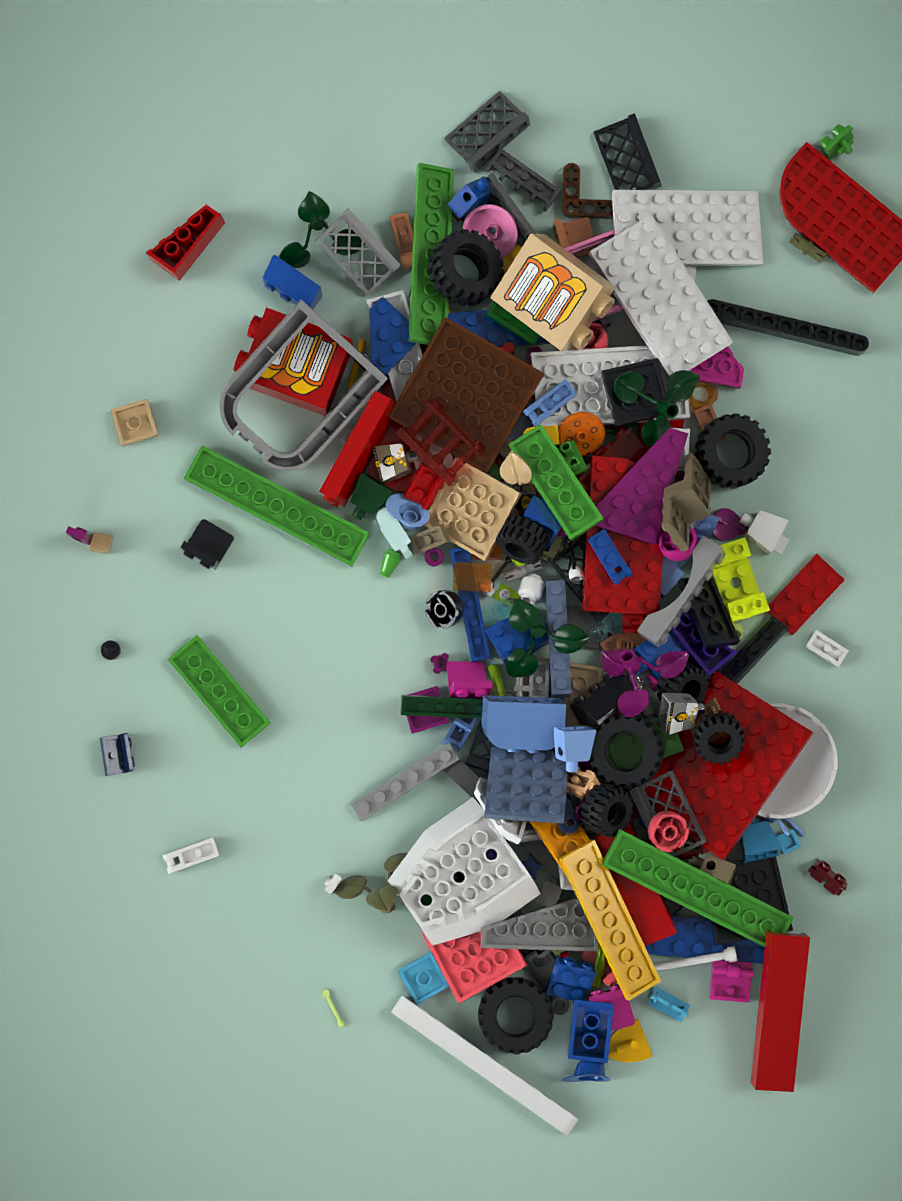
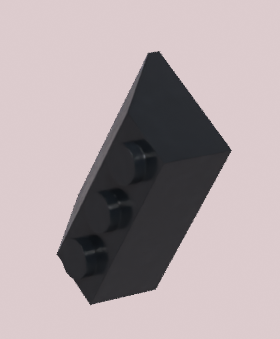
(600, 700)

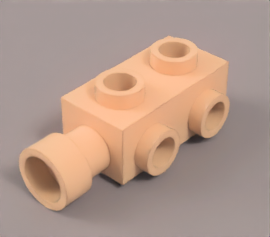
(581, 782)

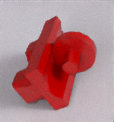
(632, 622)

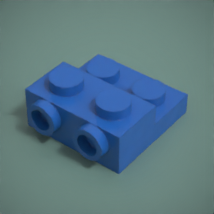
(570, 979)

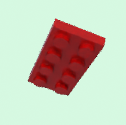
(805, 594)

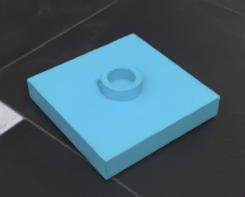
(423, 978)

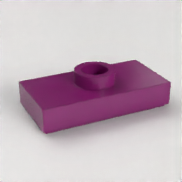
(79, 535)

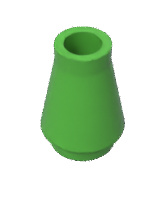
(390, 562)

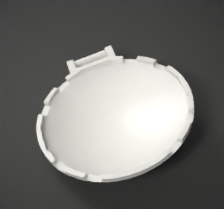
(809, 775)

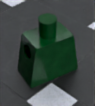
(369, 495)

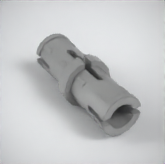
(522, 571)

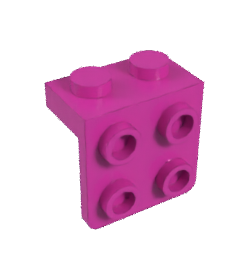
(467, 679)
(622, 1009)

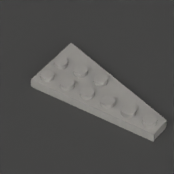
(550, 928)

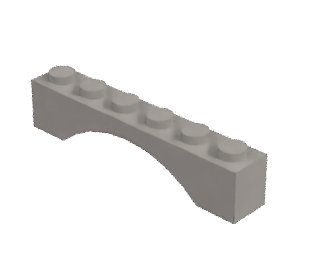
(658, 624)

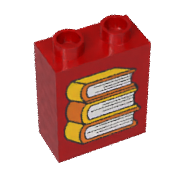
(305, 371)

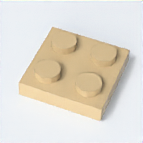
(134, 422)

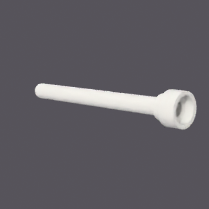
(728, 955)

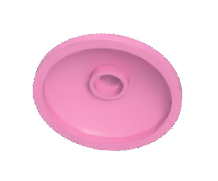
(494, 216)

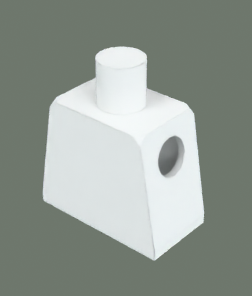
(764, 529)

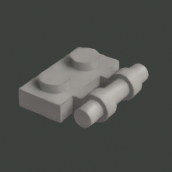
(538, 682)

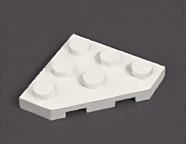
(510, 829)

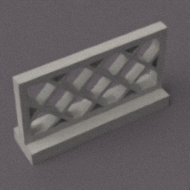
(367, 238)

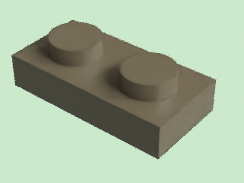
(429, 539)

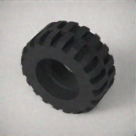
(480, 252)
(749, 433)
(627, 777)
(515, 1042)

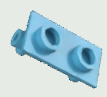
(668, 1004)

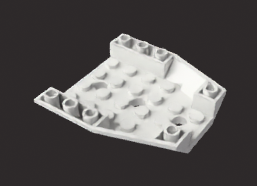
(490, 887)

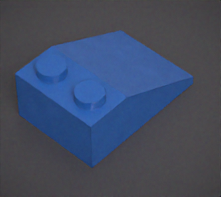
(542, 515)
(507, 639)
(590, 1031)

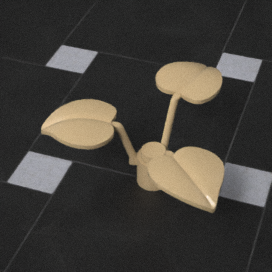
(515, 471)

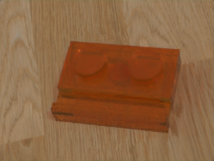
(472, 577)

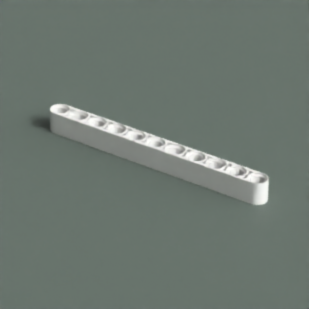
(485, 1065)

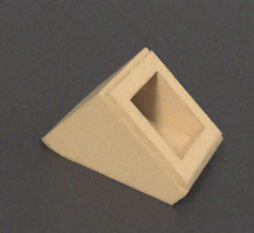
(101, 543)

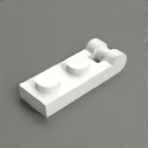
(192, 855)

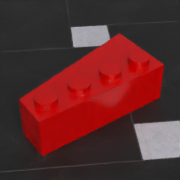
(187, 242)

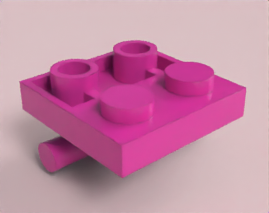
(731, 981)

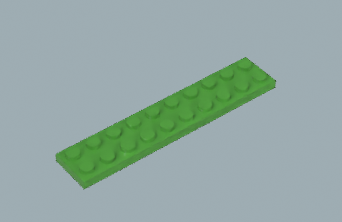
(431, 226)
(277, 506)
(694, 888)

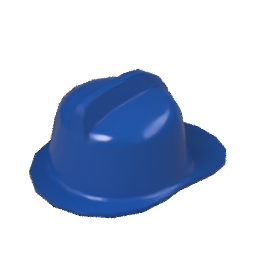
(588, 1072)

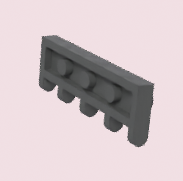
(524, 178)

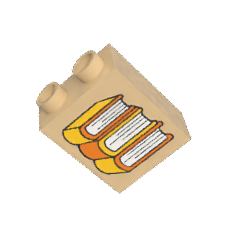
(554, 293)

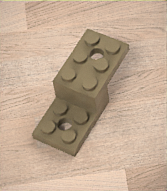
(686, 502)

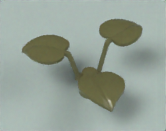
(380, 899)

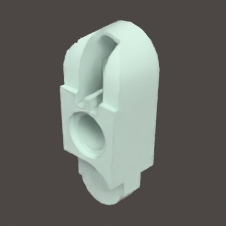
(393, 532)

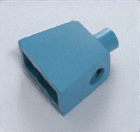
(759, 842)

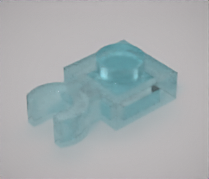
(500, 610)
(608, 626)

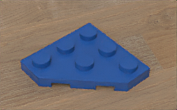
(388, 335)

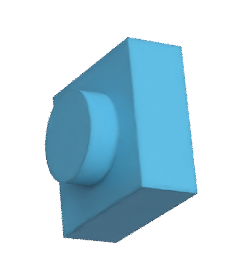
(789, 842)

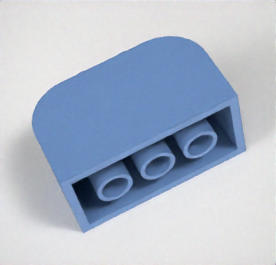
(522, 721)

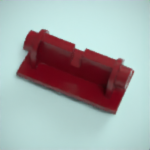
(834, 881)

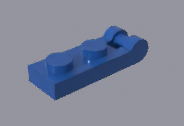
(609, 556)

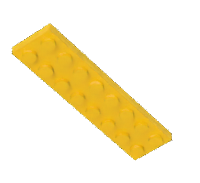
(610, 920)

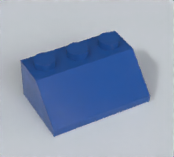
(291, 283)

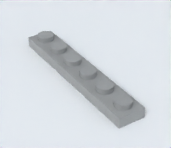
(405, 781)

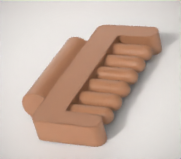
(629, 639)

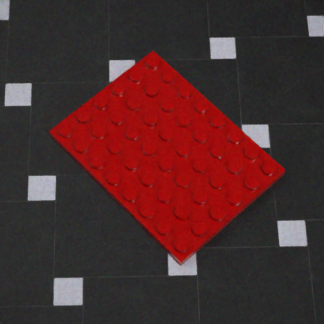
(733, 793)

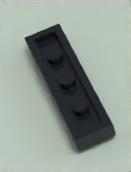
(754, 650)

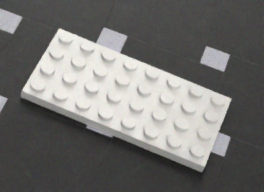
(700, 225)
(660, 297)
(583, 373)

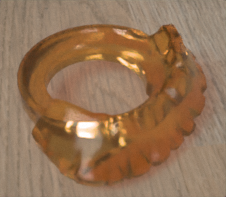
(712, 394)

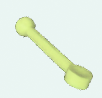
(326, 993)

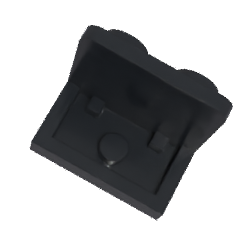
(207, 544)

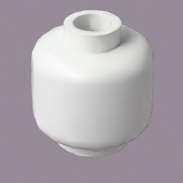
(531, 588)

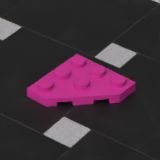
(721, 370)

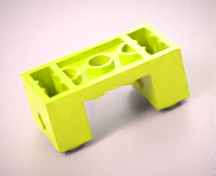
(746, 600)

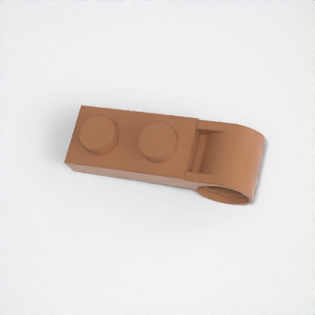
(404, 238)

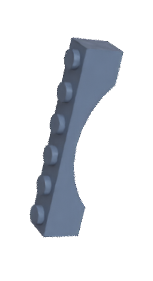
(557, 616)

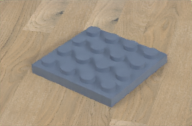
(526, 786)

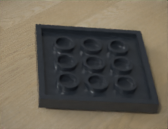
(759, 880)

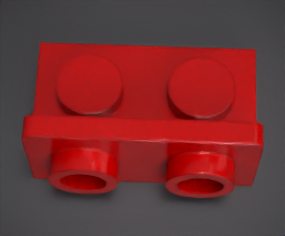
(424, 486)

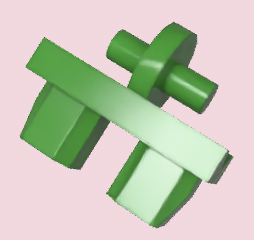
(841, 142)
(573, 457)

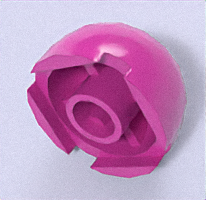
(673, 552)

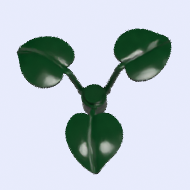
(315, 211)
(681, 387)
(524, 616)

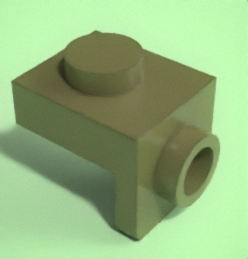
(556, 548)

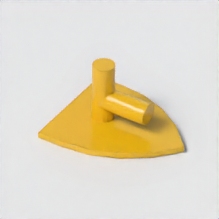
(629, 1044)

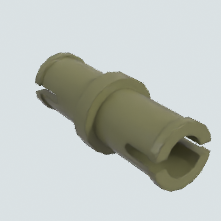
(807, 248)

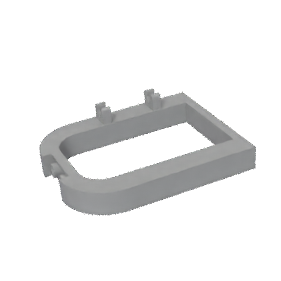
(333, 421)

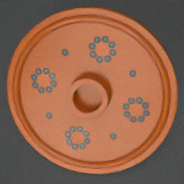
(584, 429)

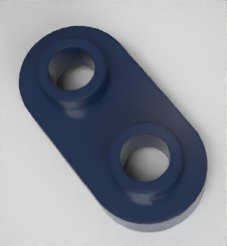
(569, 815)

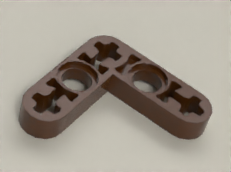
(575, 200)

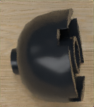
(444, 608)

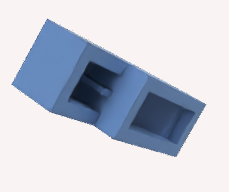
(459, 732)

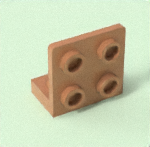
(573, 233)

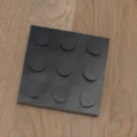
(642, 408)

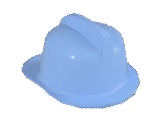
(407, 512)

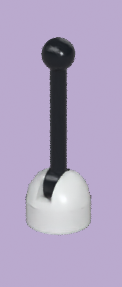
(507, 560)
(575, 573)

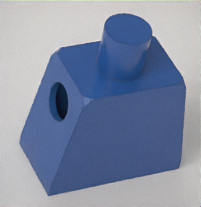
(476, 191)

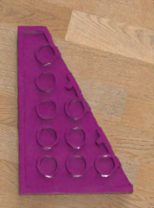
(636, 500)

